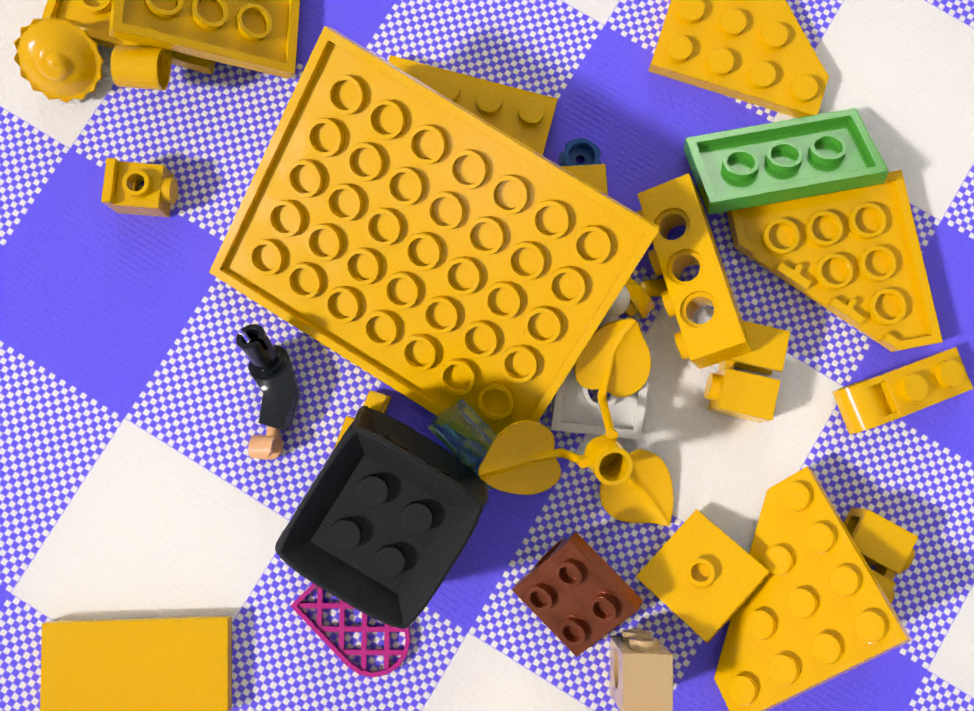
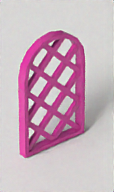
(340, 651)

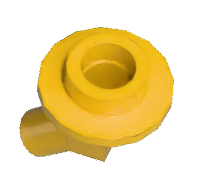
(640, 295)

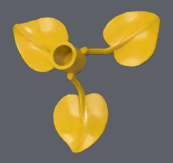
(633, 484)

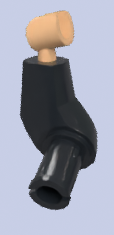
(281, 393)

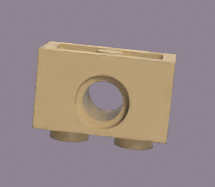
(640, 672)

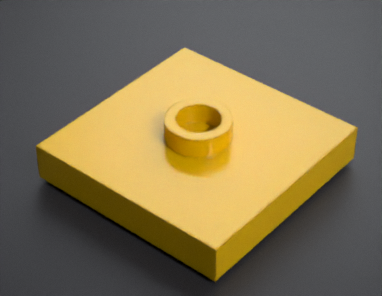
(702, 575)

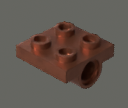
(577, 594)

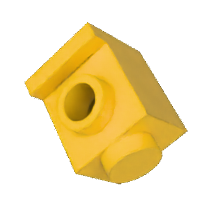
(122, 193)

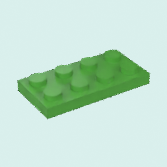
(784, 161)

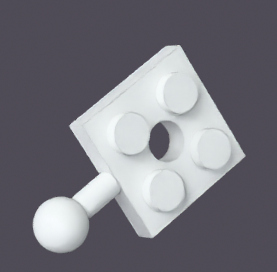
(578, 413)

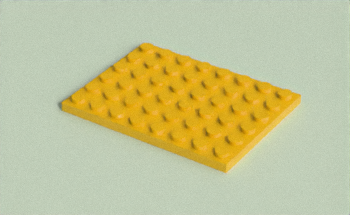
(426, 240)

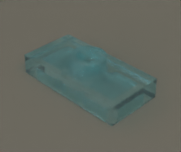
(463, 434)

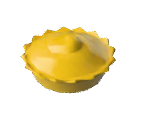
(58, 58)

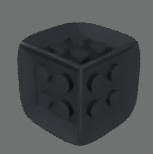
(384, 519)

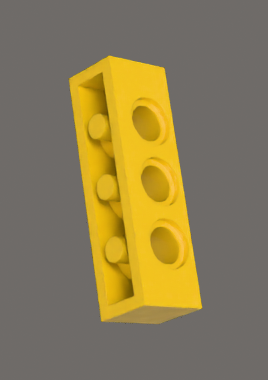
(724, 334)

